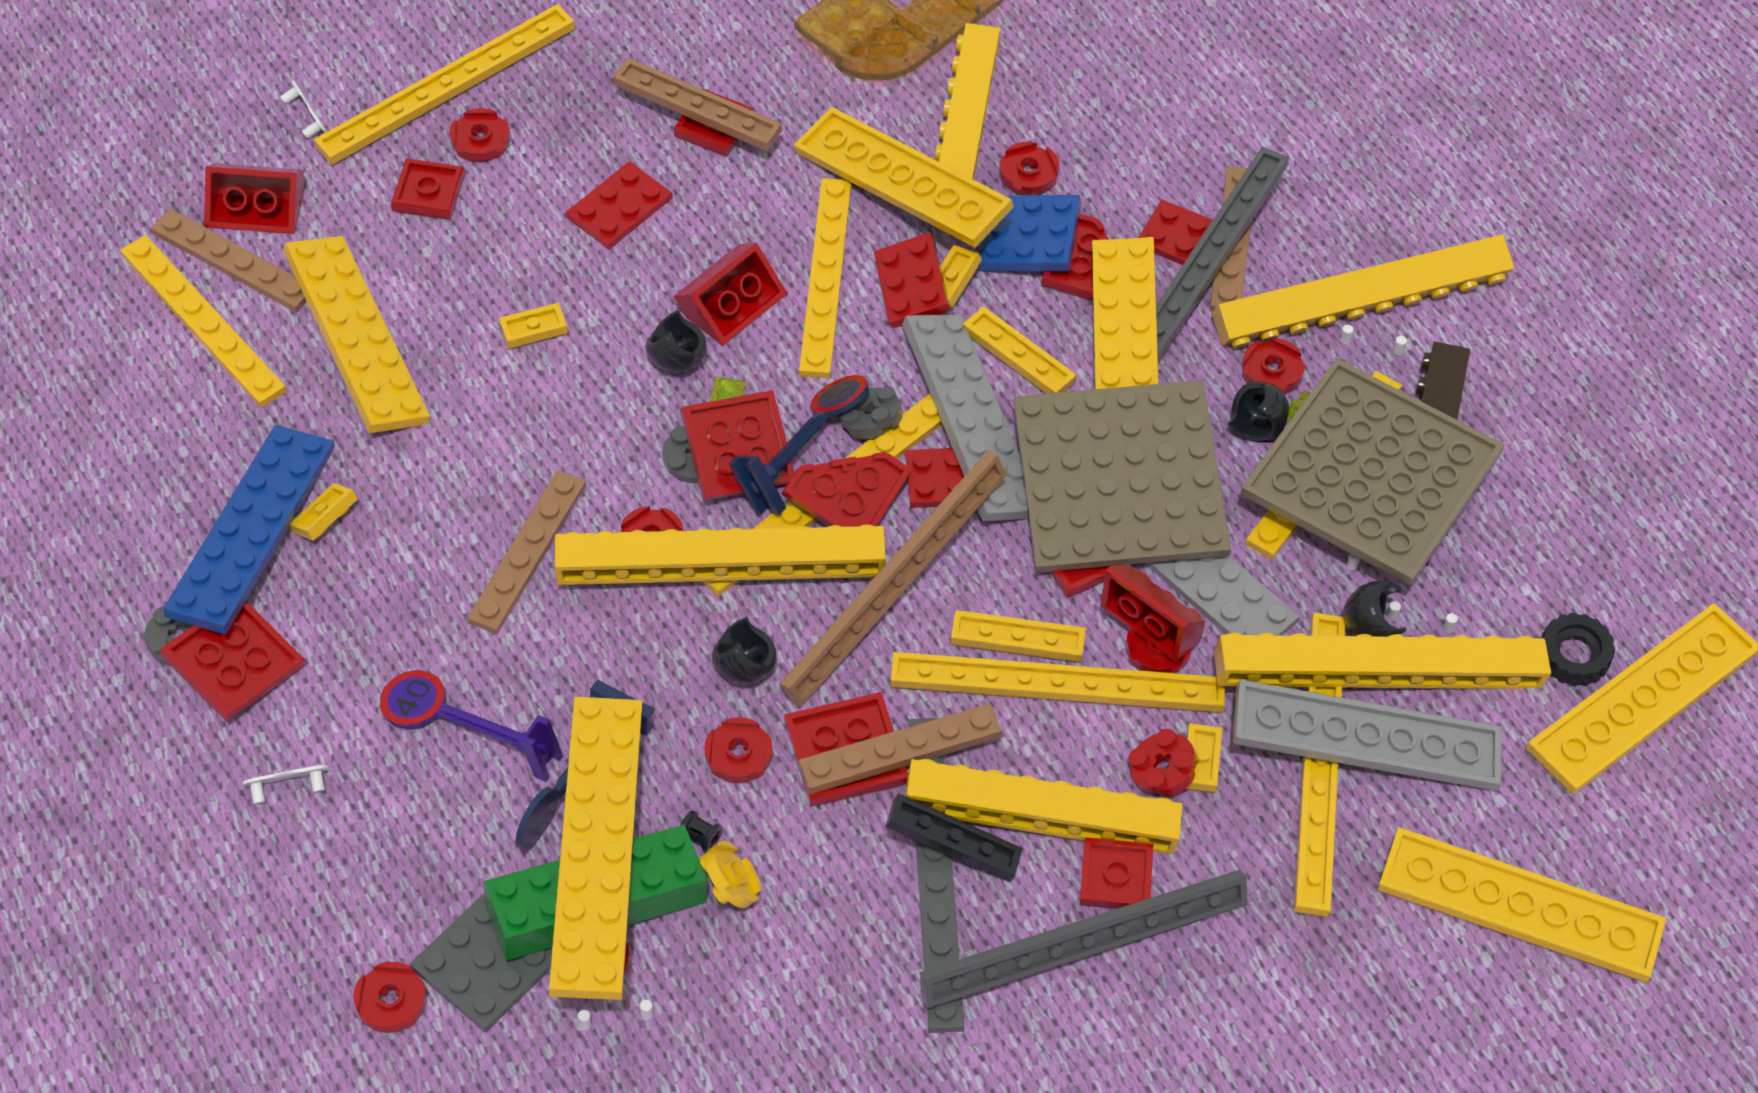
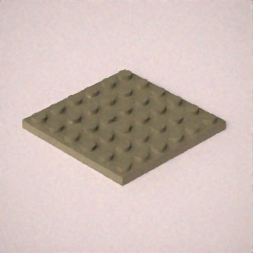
(1372, 471)
(1120, 476)

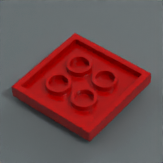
(730, 429)
(233, 667)
(837, 726)

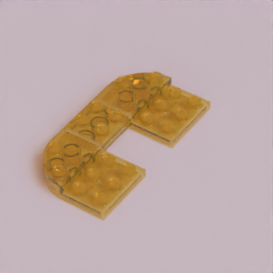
(881, 39)

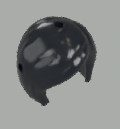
(676, 344)
(1259, 411)
(1366, 610)
(744, 653)

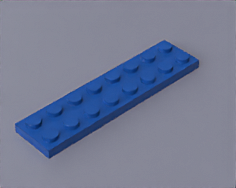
(249, 530)

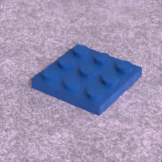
(1033, 235)

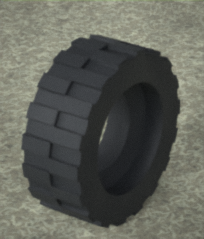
(1594, 634)

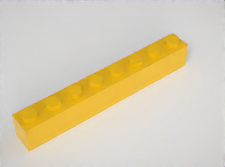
(969, 98)
(1044, 805)

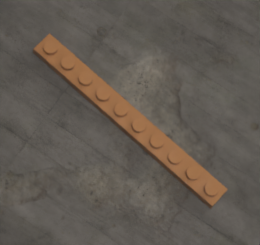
(893, 579)

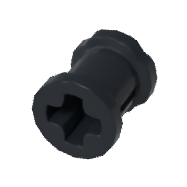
(701, 830)

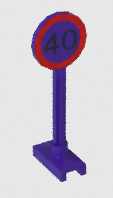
(420, 697)

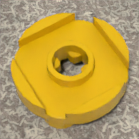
(733, 878)

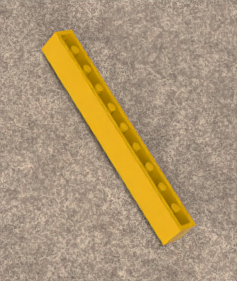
(1362, 290)
(719, 555)
(1382, 661)

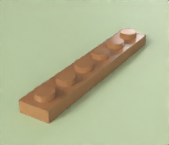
(697, 104)
(230, 259)
(1229, 280)
(526, 552)
(899, 747)

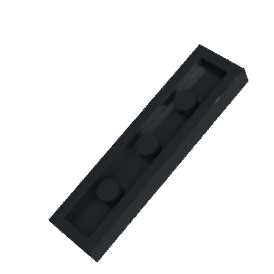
(954, 837)

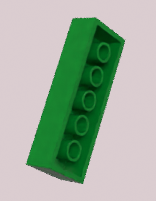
(662, 881)

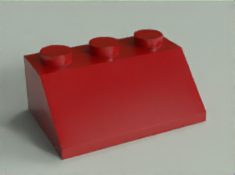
(253, 197)
(731, 293)
(1151, 611)

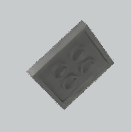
(472, 971)

